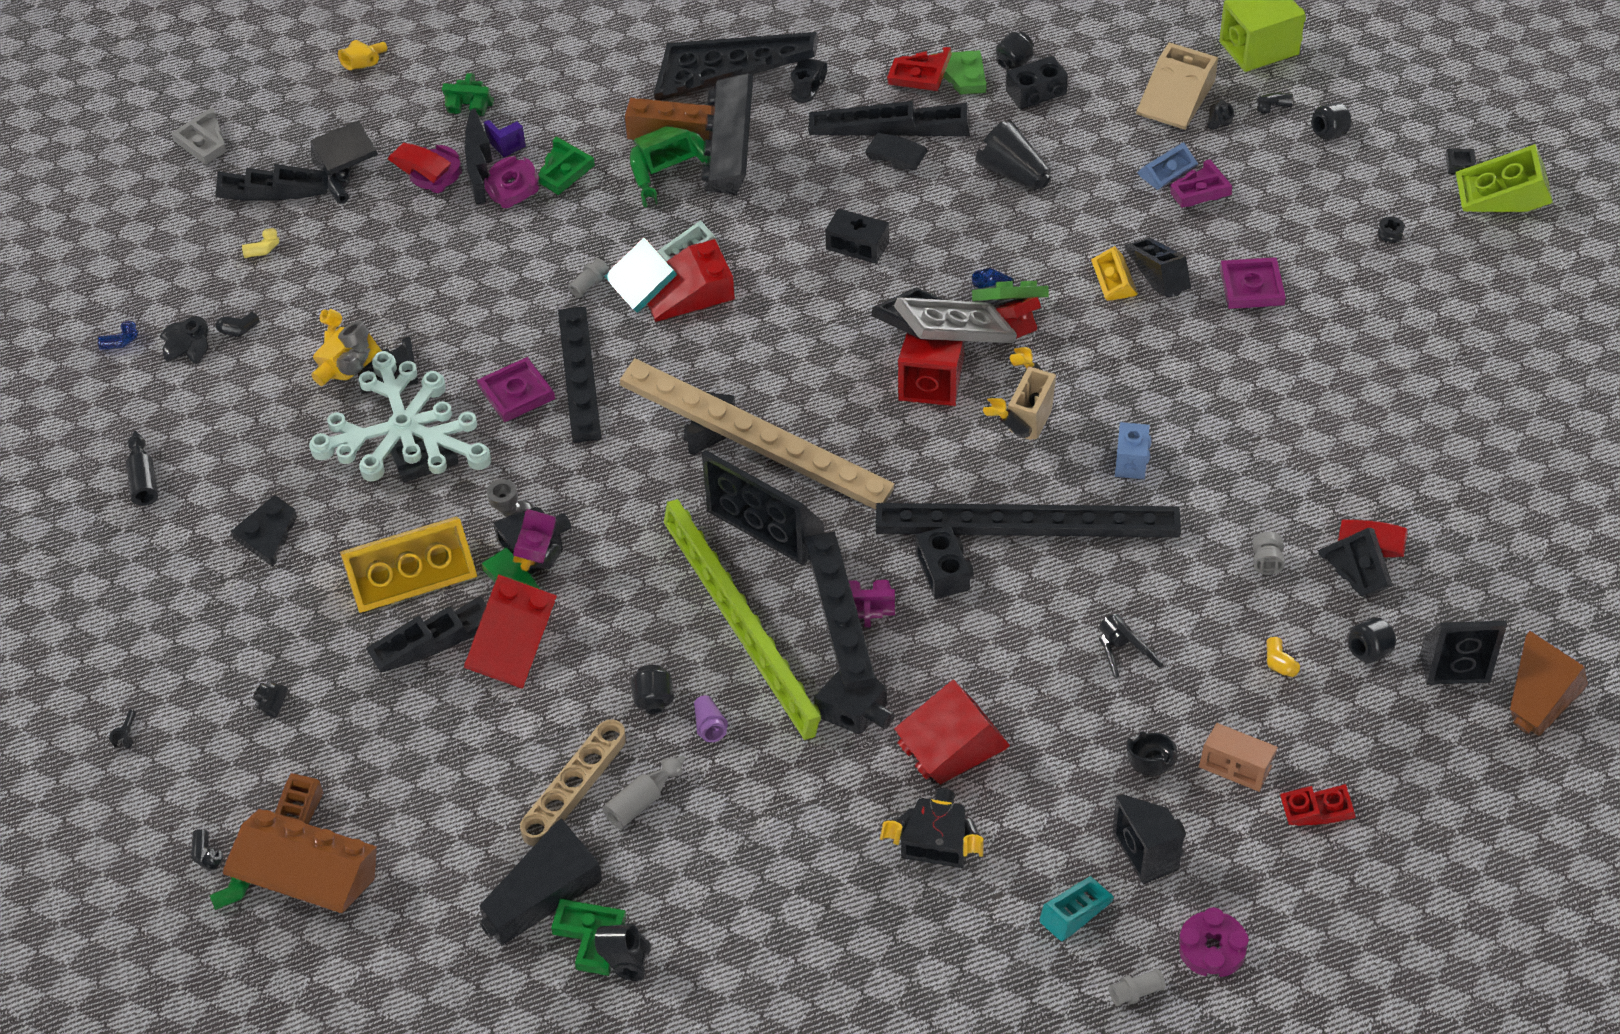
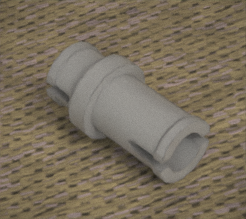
(591, 275)
(1131, 989)

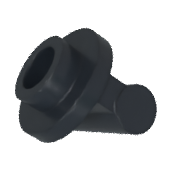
(1220, 114)
(270, 697)

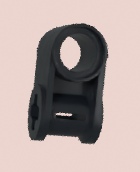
(807, 79)
(623, 950)

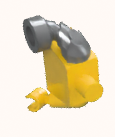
(343, 350)

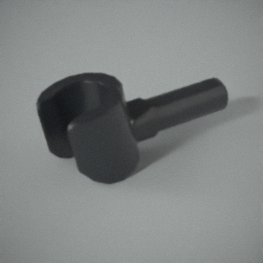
(123, 732)

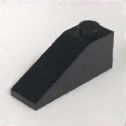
(1161, 266)

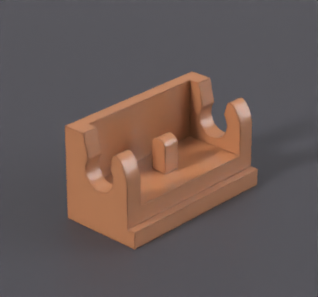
(1237, 757)

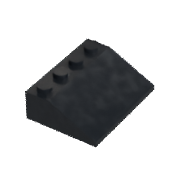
(758, 508)

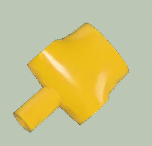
(360, 55)

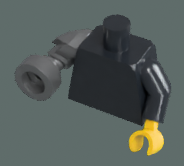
(503, 497)

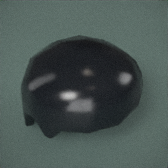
(1152, 753)

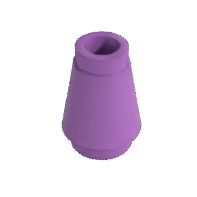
(709, 720)

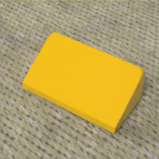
(1114, 275)

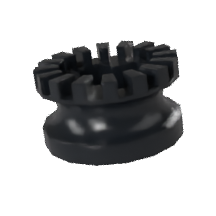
(1387, 234)

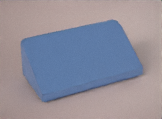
(1168, 166)

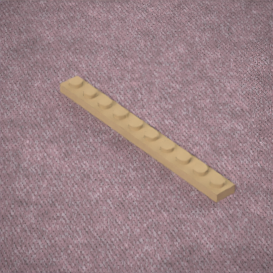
(756, 434)

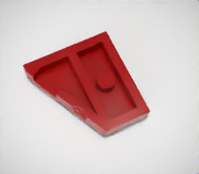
(920, 70)

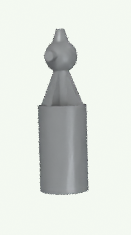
(641, 793)

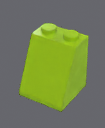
(1261, 31)

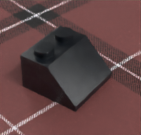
(1148, 837)

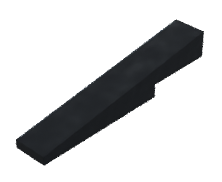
(892, 119)

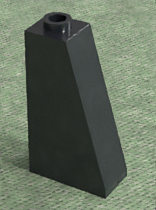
(549, 872)

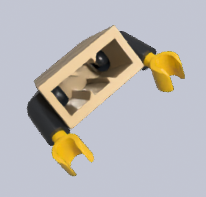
(1031, 400)

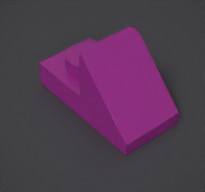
(535, 536)

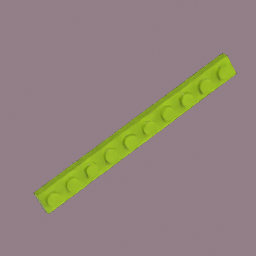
(742, 620)

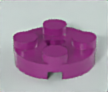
(448, 178)
(508, 193)
(1218, 926)

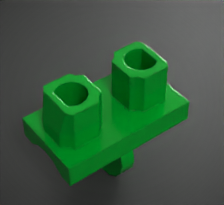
(467, 92)

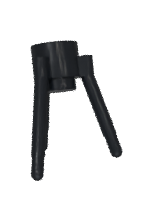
(1118, 633)

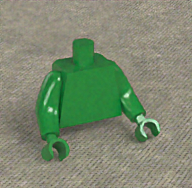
(661, 150)

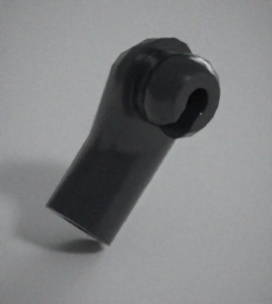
(235, 326)
(203, 855)

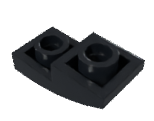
(897, 150)

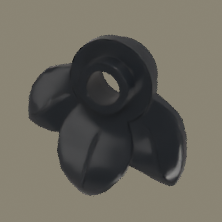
(182, 339)

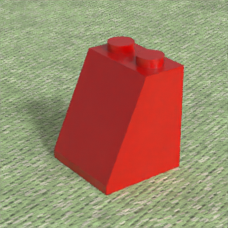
(930, 370)
(949, 734)

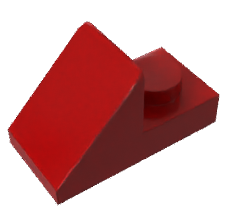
(1020, 315)

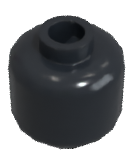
(1014, 50)
(1331, 120)
(1372, 640)
(652, 689)

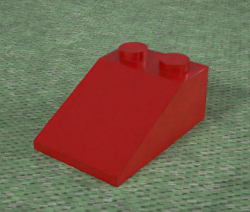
(700, 282)
(510, 631)

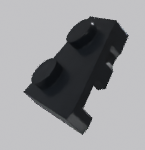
(266, 529)

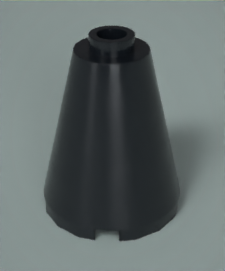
(1013, 157)

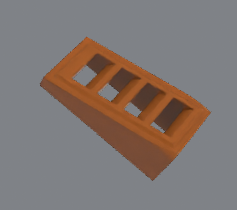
(302, 790)

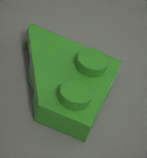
(966, 72)

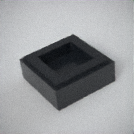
(1459, 159)

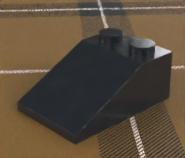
(1462, 652)

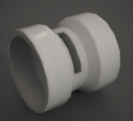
(1268, 553)

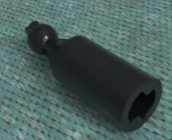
(140, 472)

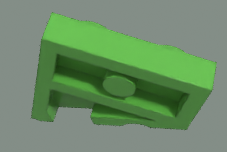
(1006, 291)

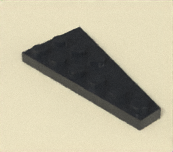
(701, 63)

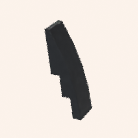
(477, 156)
(280, 184)
(426, 638)

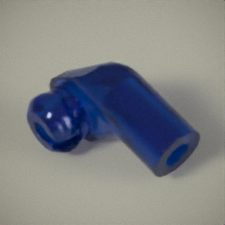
(988, 278)
(120, 340)

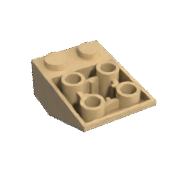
(1178, 85)

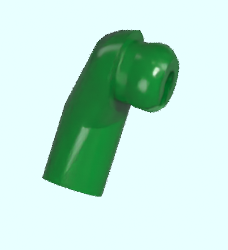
(234, 892)

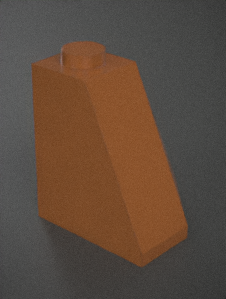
(1544, 685)

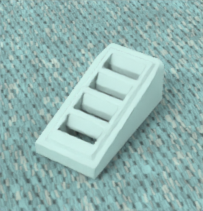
(690, 236)

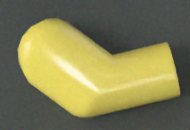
(264, 246)

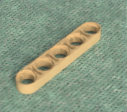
(575, 768)

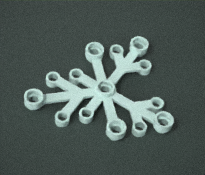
(412, 424)

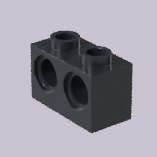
(1036, 82)
(943, 562)

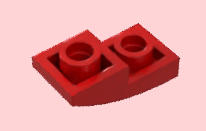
(413, 157)
(1390, 537)
(1319, 807)

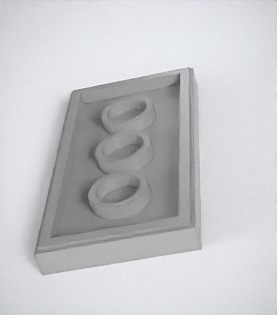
(955, 320)

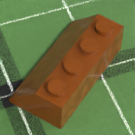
(650, 115)
(301, 860)

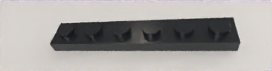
(579, 375)
(840, 611)

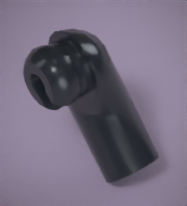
(1273, 99)
(337, 185)

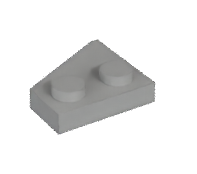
(201, 137)

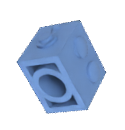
(1132, 450)

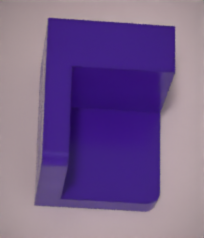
(506, 139)

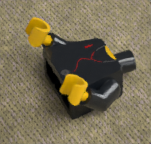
(935, 831)

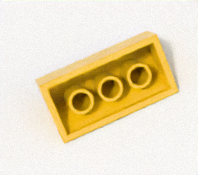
(408, 564)

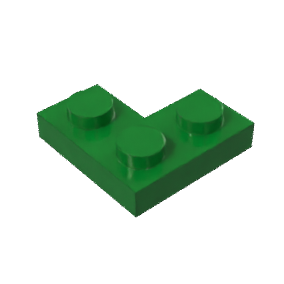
(581, 922)

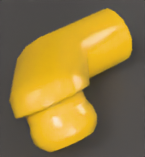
(1280, 661)

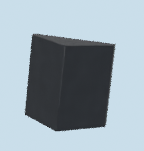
(342, 148)

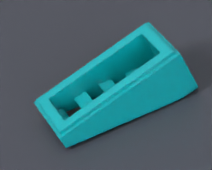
(1064, 924)

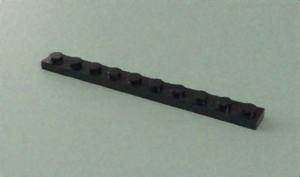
(1030, 519)

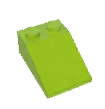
(1505, 183)

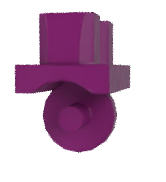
(875, 602)

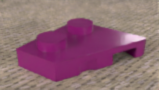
(1201, 186)

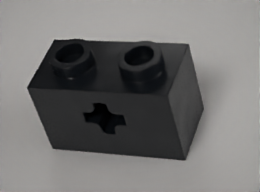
(857, 236)

